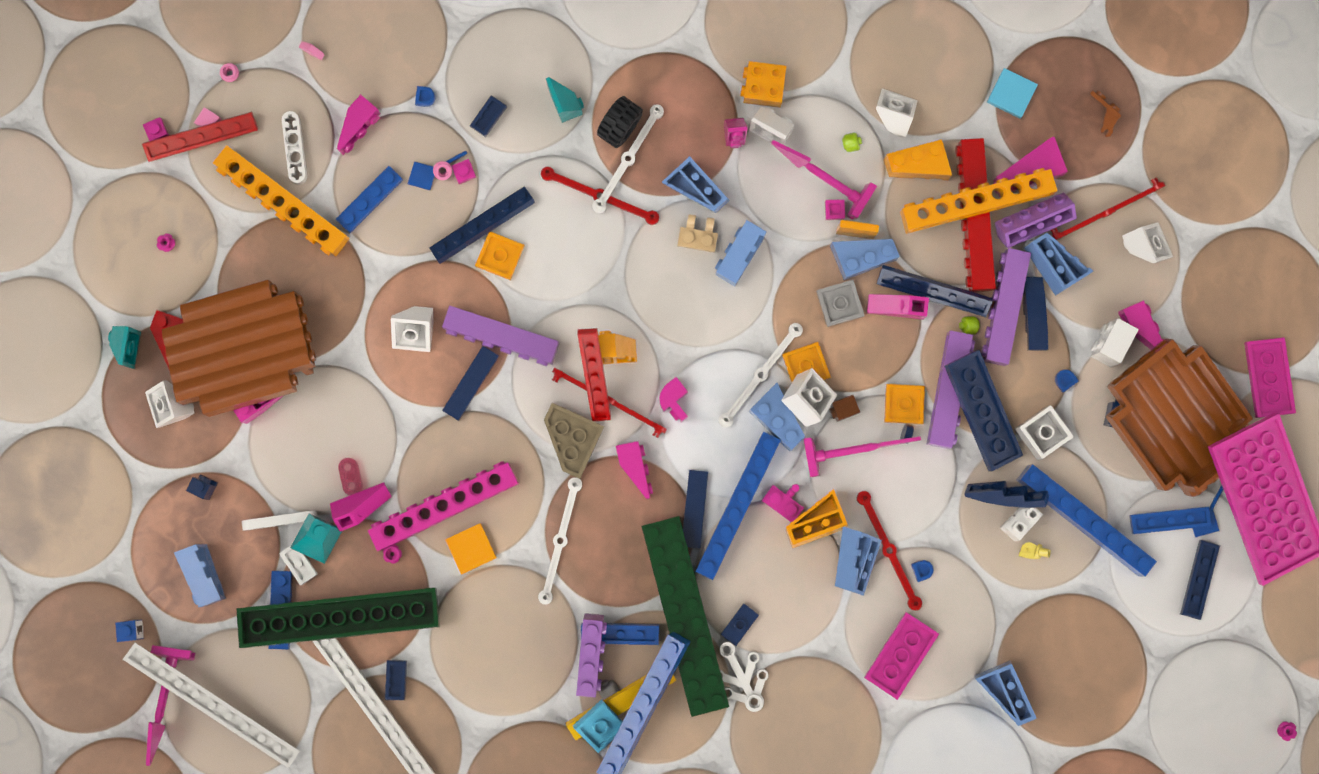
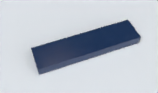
(470, 383)
(695, 507)
(1200, 579)

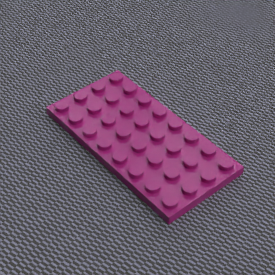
(1267, 498)

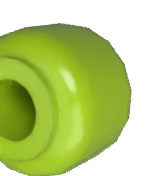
(851, 142)
(969, 325)

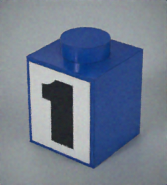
(129, 630)

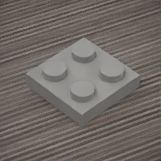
(840, 303)

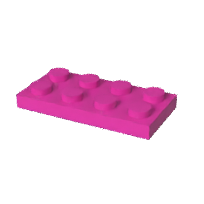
(1270, 377)
(901, 655)

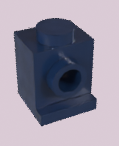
(202, 487)

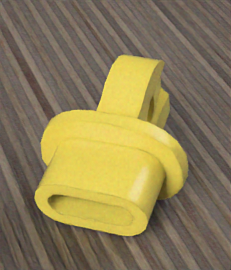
(1033, 551)

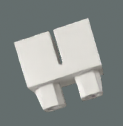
(1023, 521)

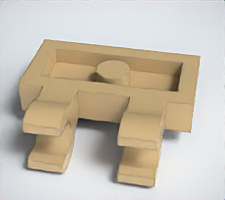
(698, 239)

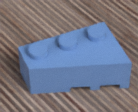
(696, 185)
(740, 252)
(863, 255)
(1056, 264)
(778, 418)
(856, 560)
(200, 574)
(1007, 691)

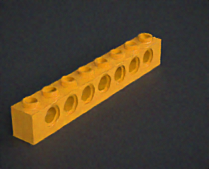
(229, 158)
(1045, 187)

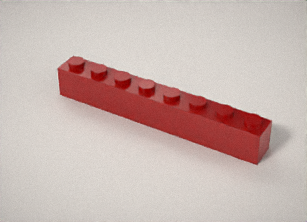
(977, 228)

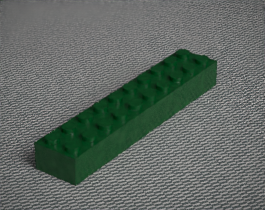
(685, 615)
(337, 618)

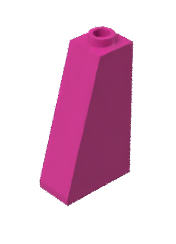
(1044, 156)

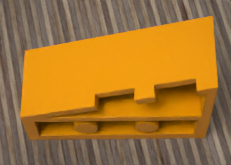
(920, 161)
(617, 348)
(817, 522)

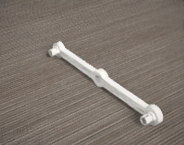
(599, 205)
(794, 330)
(546, 596)

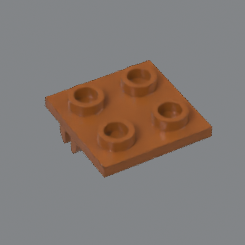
(1111, 114)

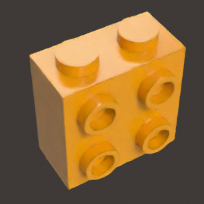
(763, 84)

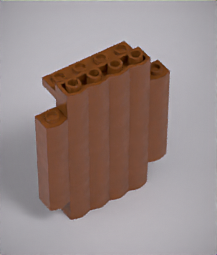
(239, 348)
(1172, 412)

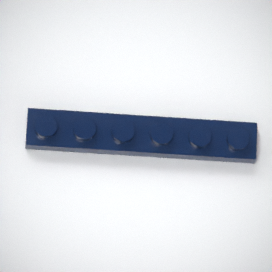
(482, 225)
(934, 290)

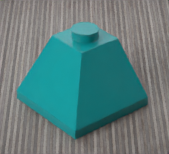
(565, 100)
(124, 345)
(316, 538)

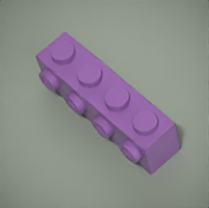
(1035, 220)
(590, 652)

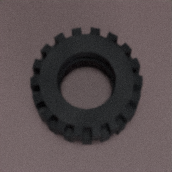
(619, 122)

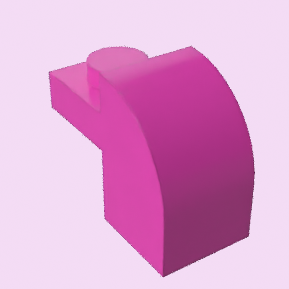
(670, 395)

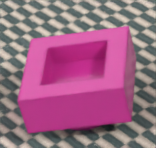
(155, 129)
(463, 171)
(834, 210)

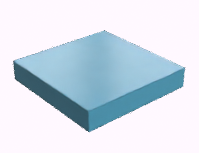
(1012, 93)
(598, 725)

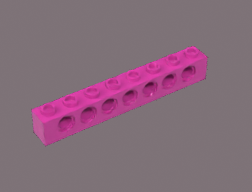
(378, 531)

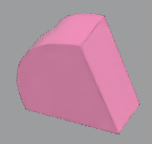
(312, 50)
(206, 117)

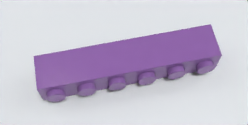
(1006, 306)
(501, 335)
(946, 404)

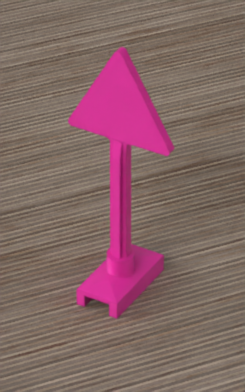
(859, 199)
(814, 456)
(156, 729)

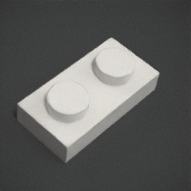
(298, 565)

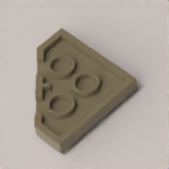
(572, 438)

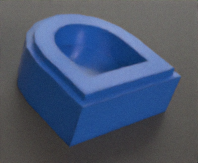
(424, 96)
(1065, 379)
(922, 570)

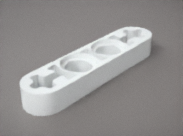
(292, 148)
(276, 520)

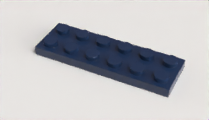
(983, 410)

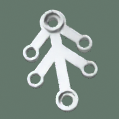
(743, 679)

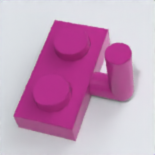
(783, 503)

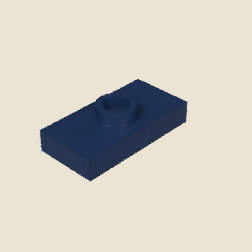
(488, 116)
(739, 624)
(396, 680)

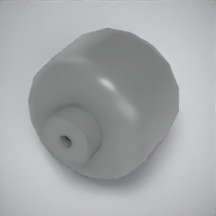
(608, 688)

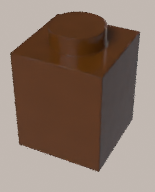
(844, 408)

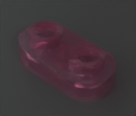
(350, 476)

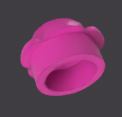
(165, 247)
(387, 554)
(1282, 731)

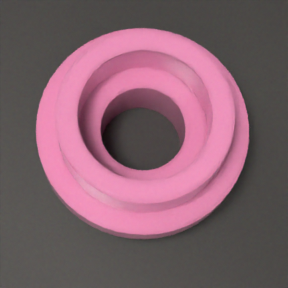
(229, 67)
(442, 176)

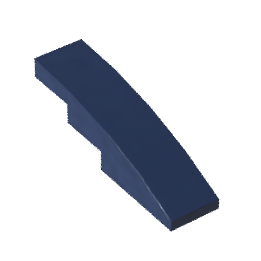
(1035, 314)
(1000, 494)

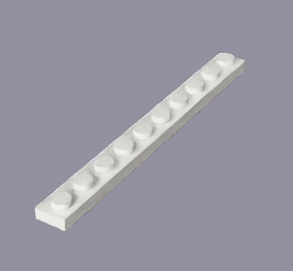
(211, 705)
(373, 707)

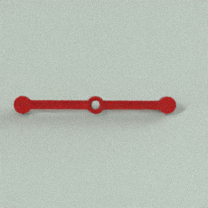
(1156, 186)
(650, 217)
(658, 428)
(864, 499)

